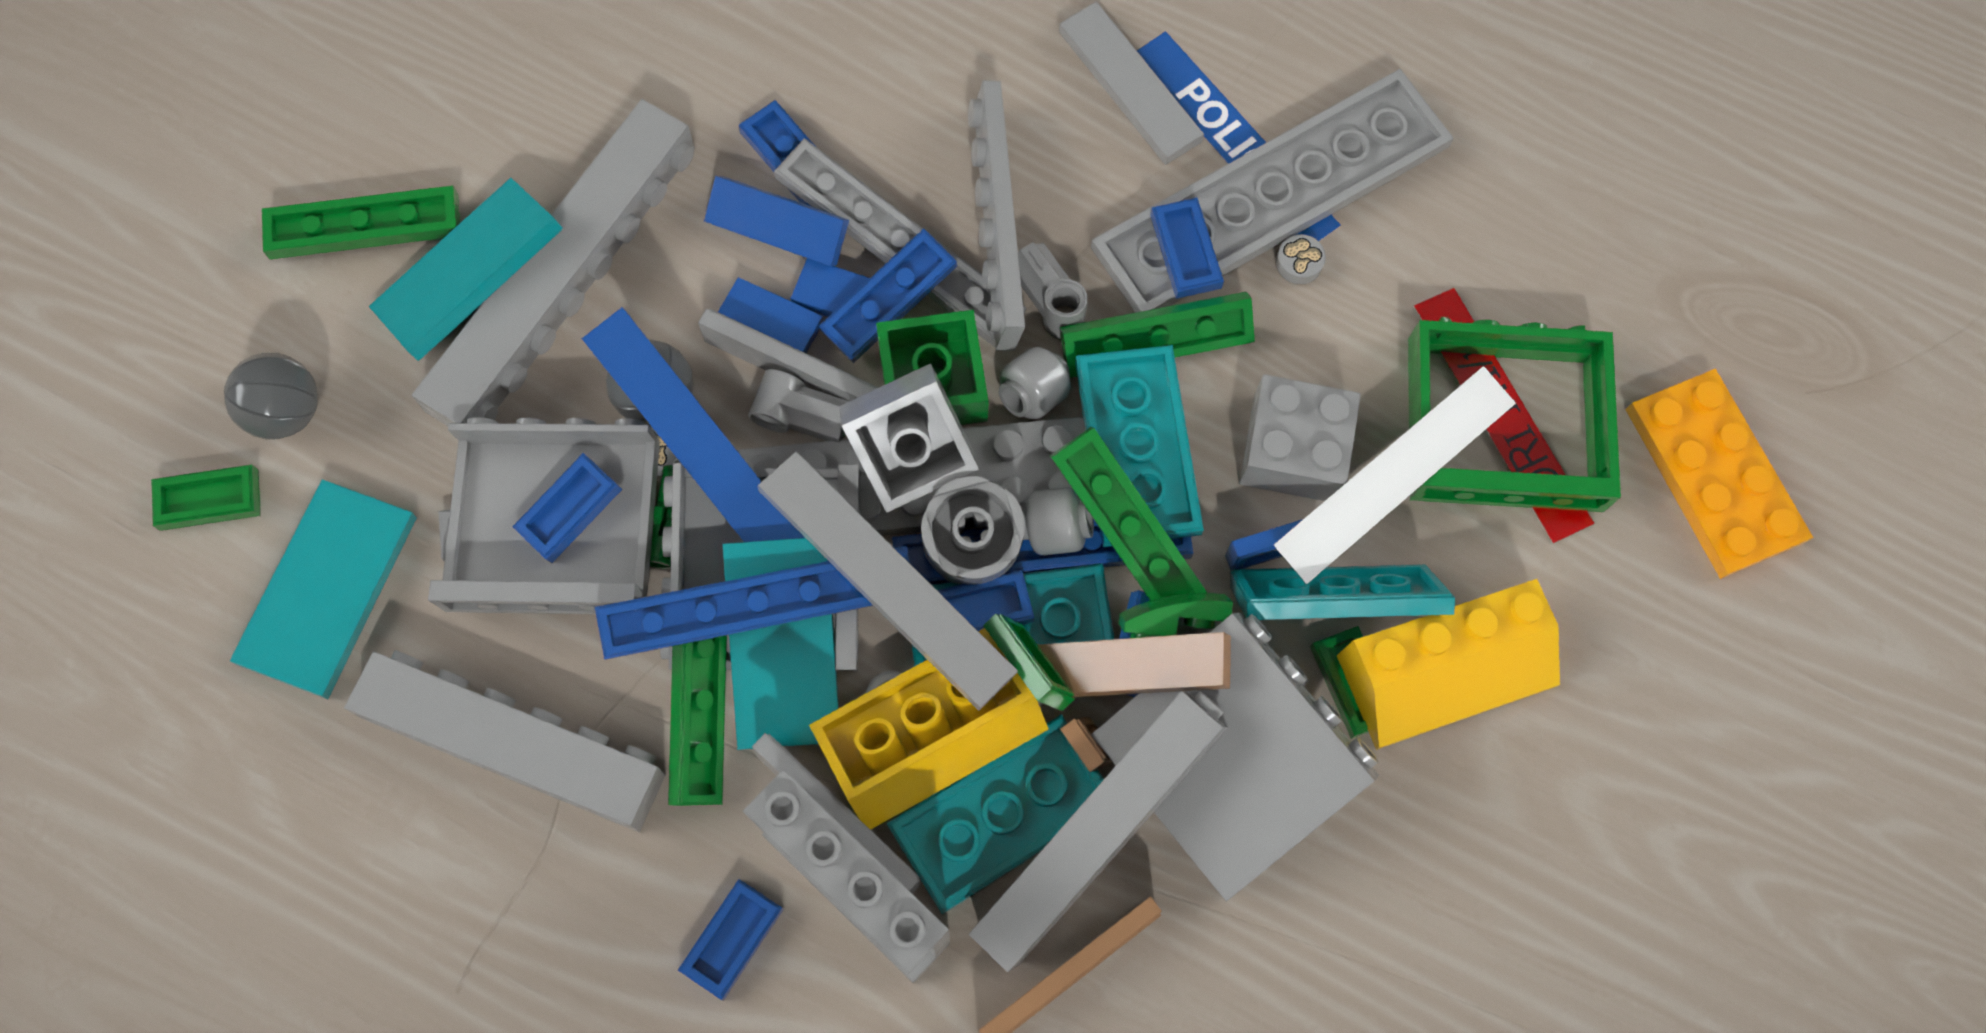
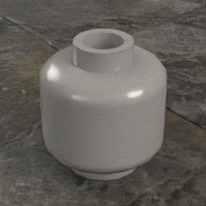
(1034, 383)
(1056, 521)

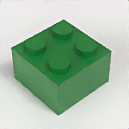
(951, 347)

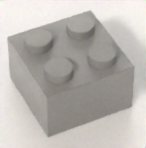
(908, 438)
(1299, 438)

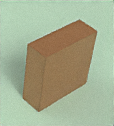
(1079, 736)

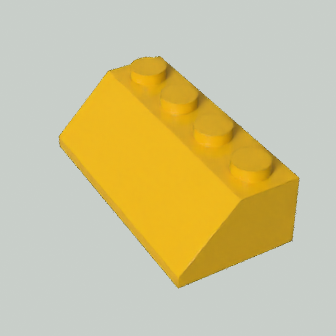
(1454, 664)
(920, 738)

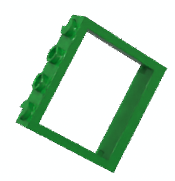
(1528, 342)

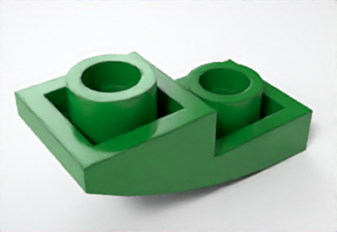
(1161, 615)

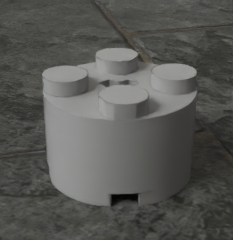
(989, 508)

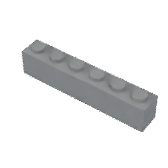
(507, 740)

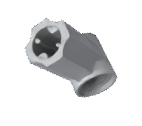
(1051, 288)
(788, 404)

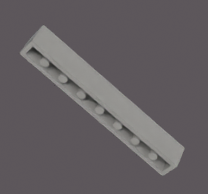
(527, 310)

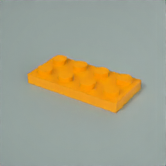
(1718, 473)

